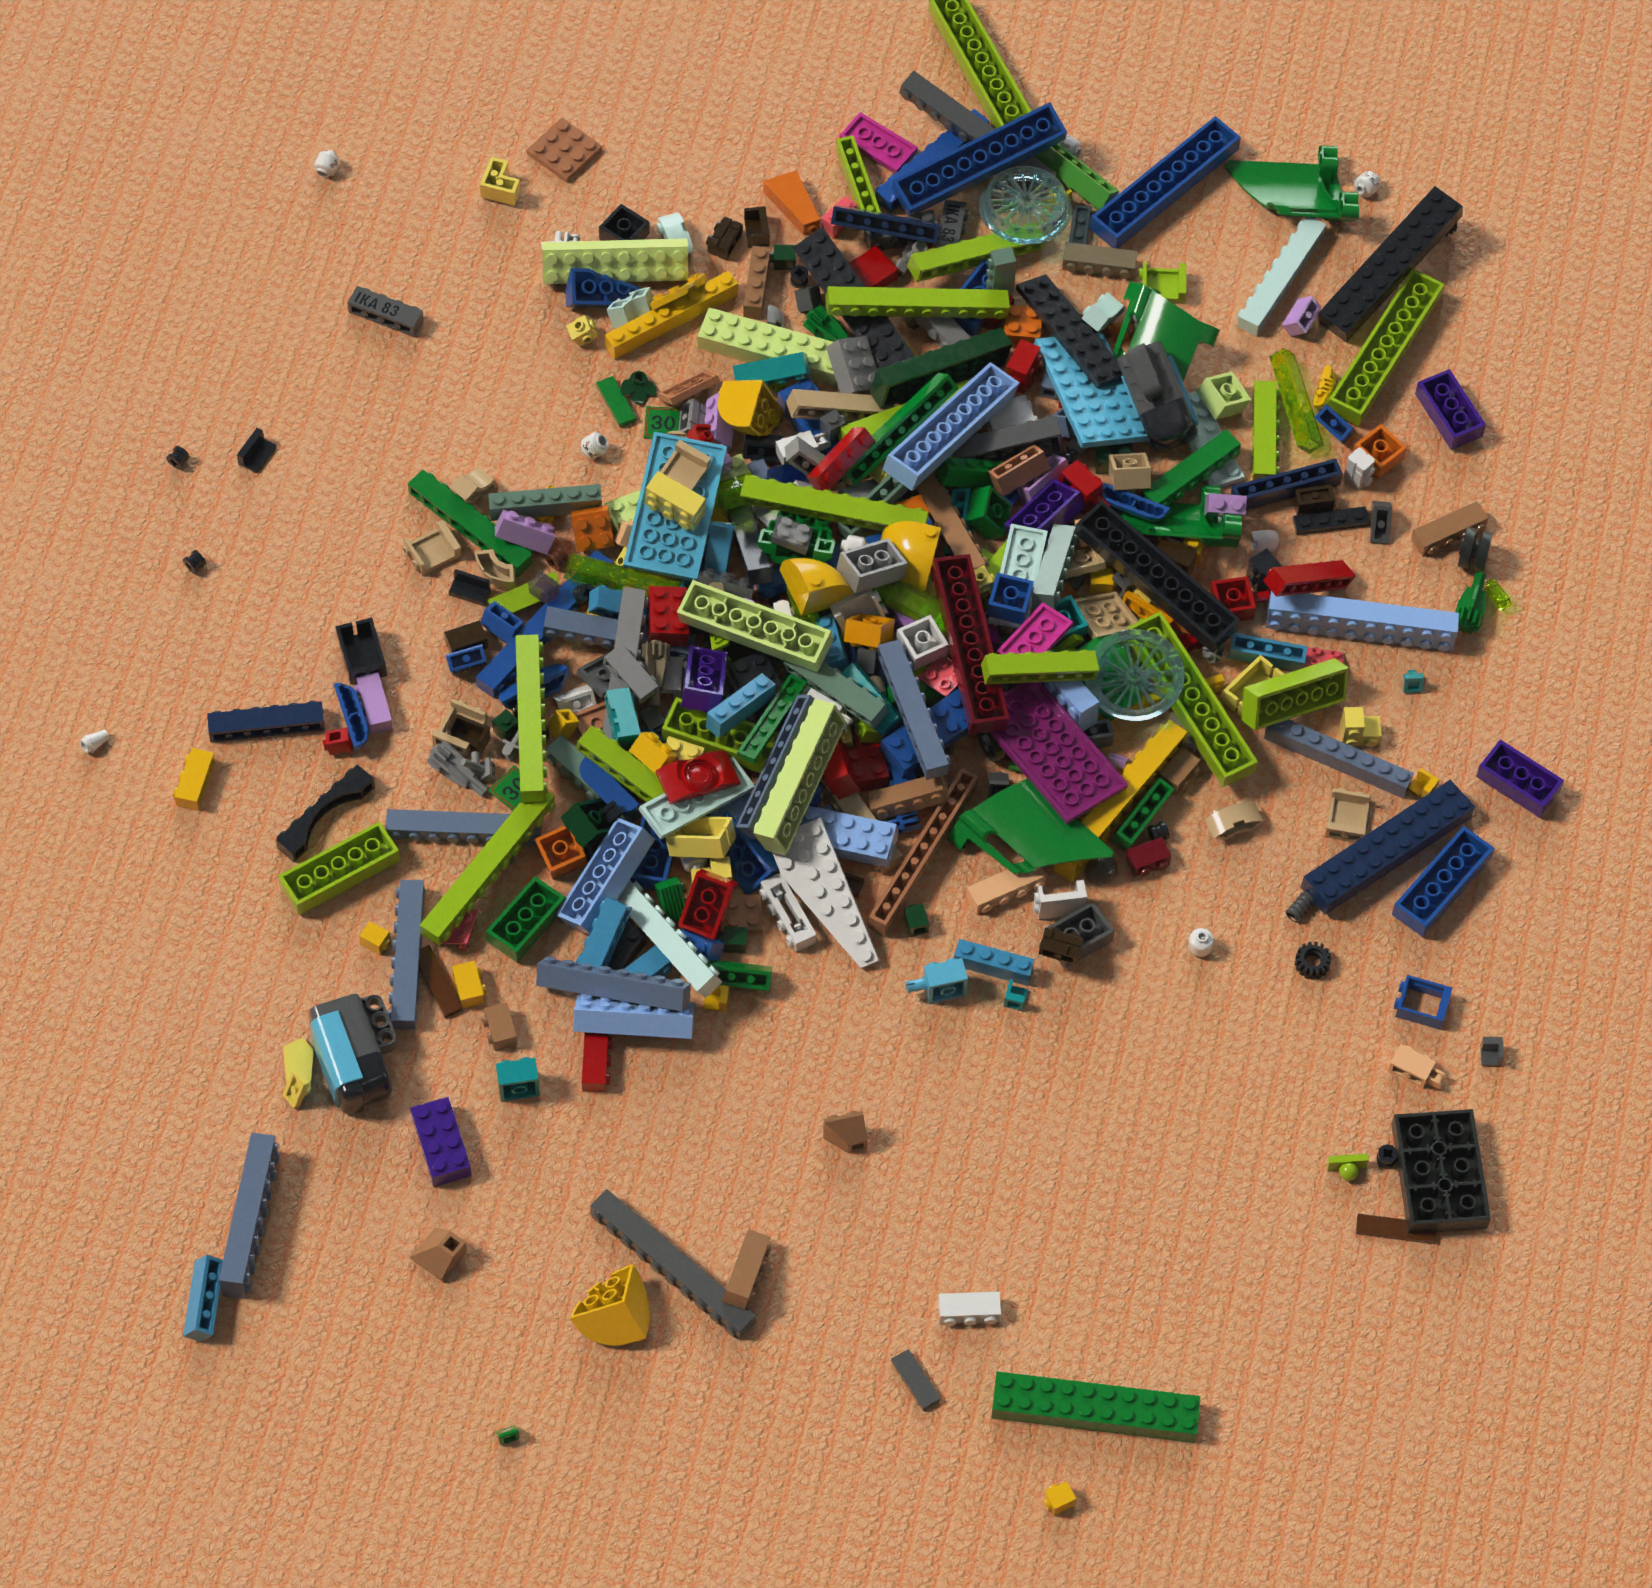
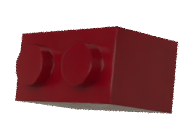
(1148, 857)

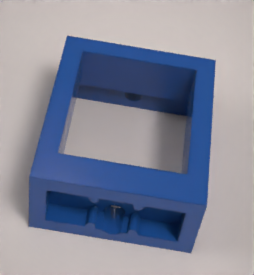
(1426, 987)

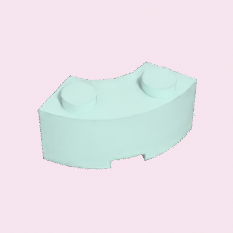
(673, 227)
(630, 308)
(1103, 312)

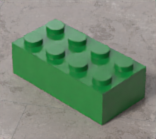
(525, 919)

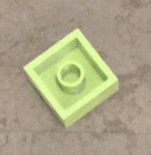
(1223, 395)

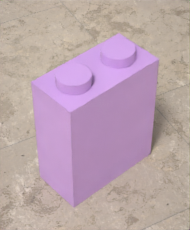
(1219, 504)

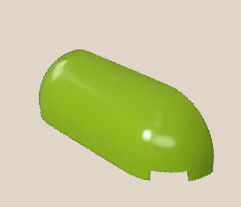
(519, 597)

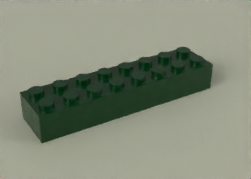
(959, 360)

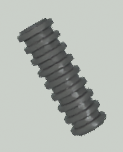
(1300, 906)

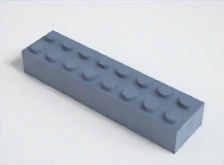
(249, 1216)

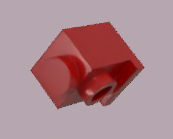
(701, 432)
(338, 741)

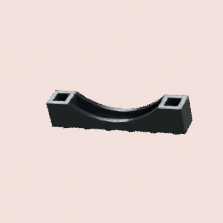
(351, 787)

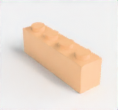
(1002, 888)

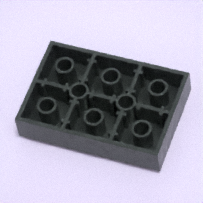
(1440, 1171)

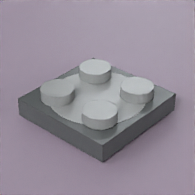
(791, 535)

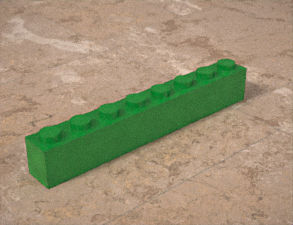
(902, 425)
(467, 520)

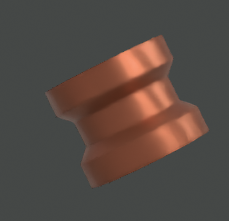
(557, 558)

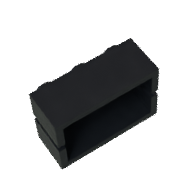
(361, 651)

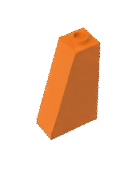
(793, 201)

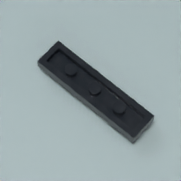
(1331, 520)

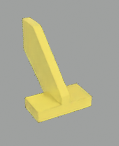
(298, 1071)

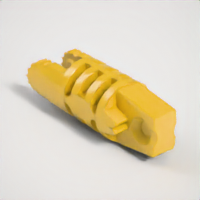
(1325, 387)

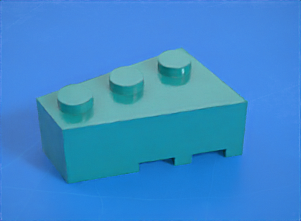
(622, 716)

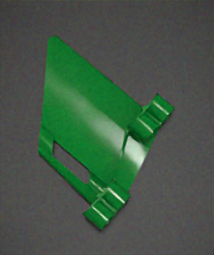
(1298, 186)
(1163, 322)
(1190, 522)
(1029, 828)

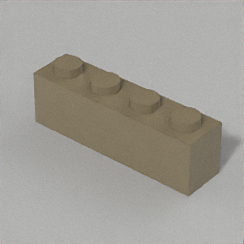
(1099, 260)

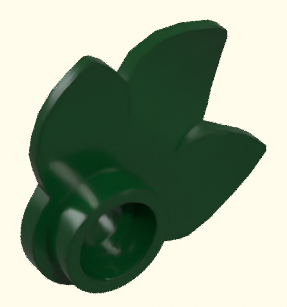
(636, 389)

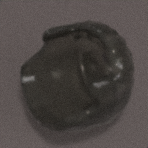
(1100, 870)

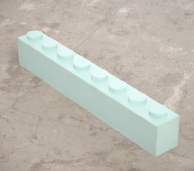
(1281, 275)
(670, 940)

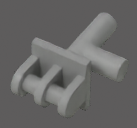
(511, 748)
(484, 768)

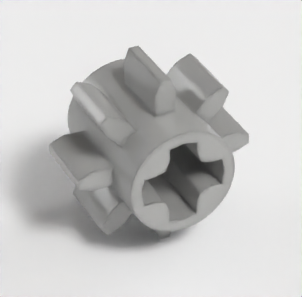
(1214, 657)

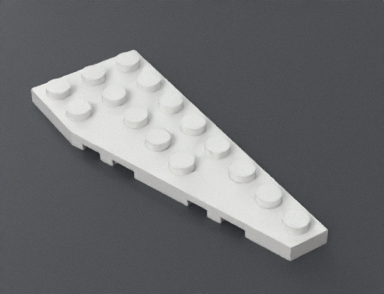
(820, 882)

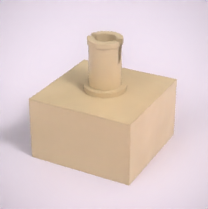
(1129, 471)

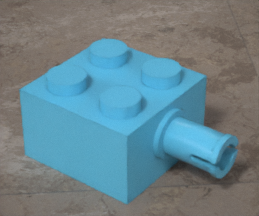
(941, 981)

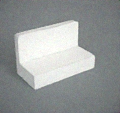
(575, 699)

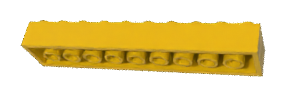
(1140, 777)

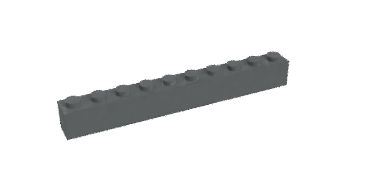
(954, 115)
(671, 1263)

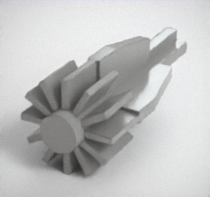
(448, 762)

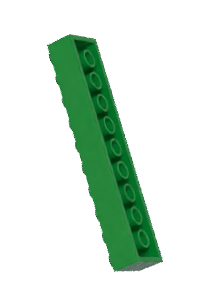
(1095, 1407)

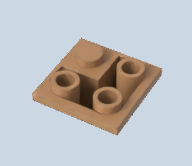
(846, 1131)
(440, 1252)

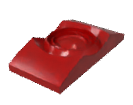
(697, 776)

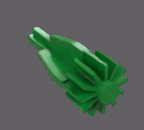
(824, 325)
(1472, 605)

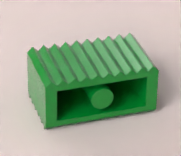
(671, 897)

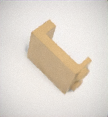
(686, 465)
(433, 549)
(461, 708)
(1347, 815)

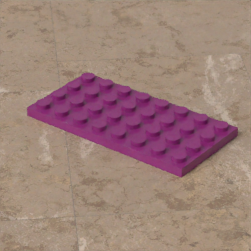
(1056, 753)

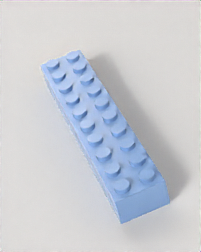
(950, 426)
(1363, 620)
(851, 835)

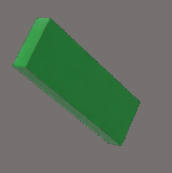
(616, 401)

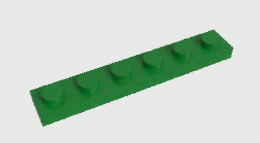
(771, 719)

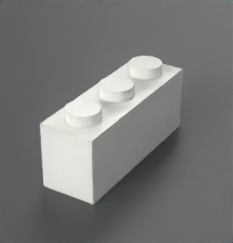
(969, 1308)

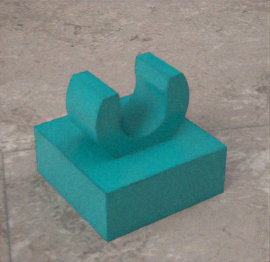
(1413, 682)

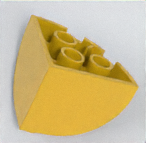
(749, 407)
(918, 546)
(814, 584)
(615, 1310)

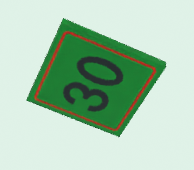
(661, 420)
(508, 788)

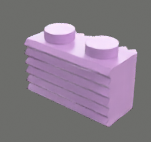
(1301, 316)

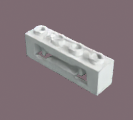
(799, 938)

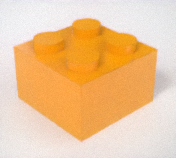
(868, 630)

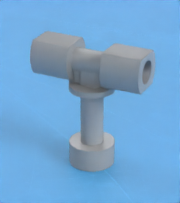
(909, 249)

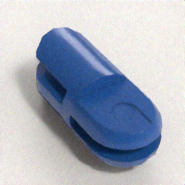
(901, 824)

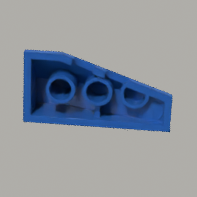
(594, 290)
(750, 861)

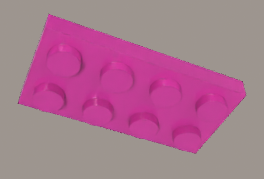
(879, 143)
(1038, 632)

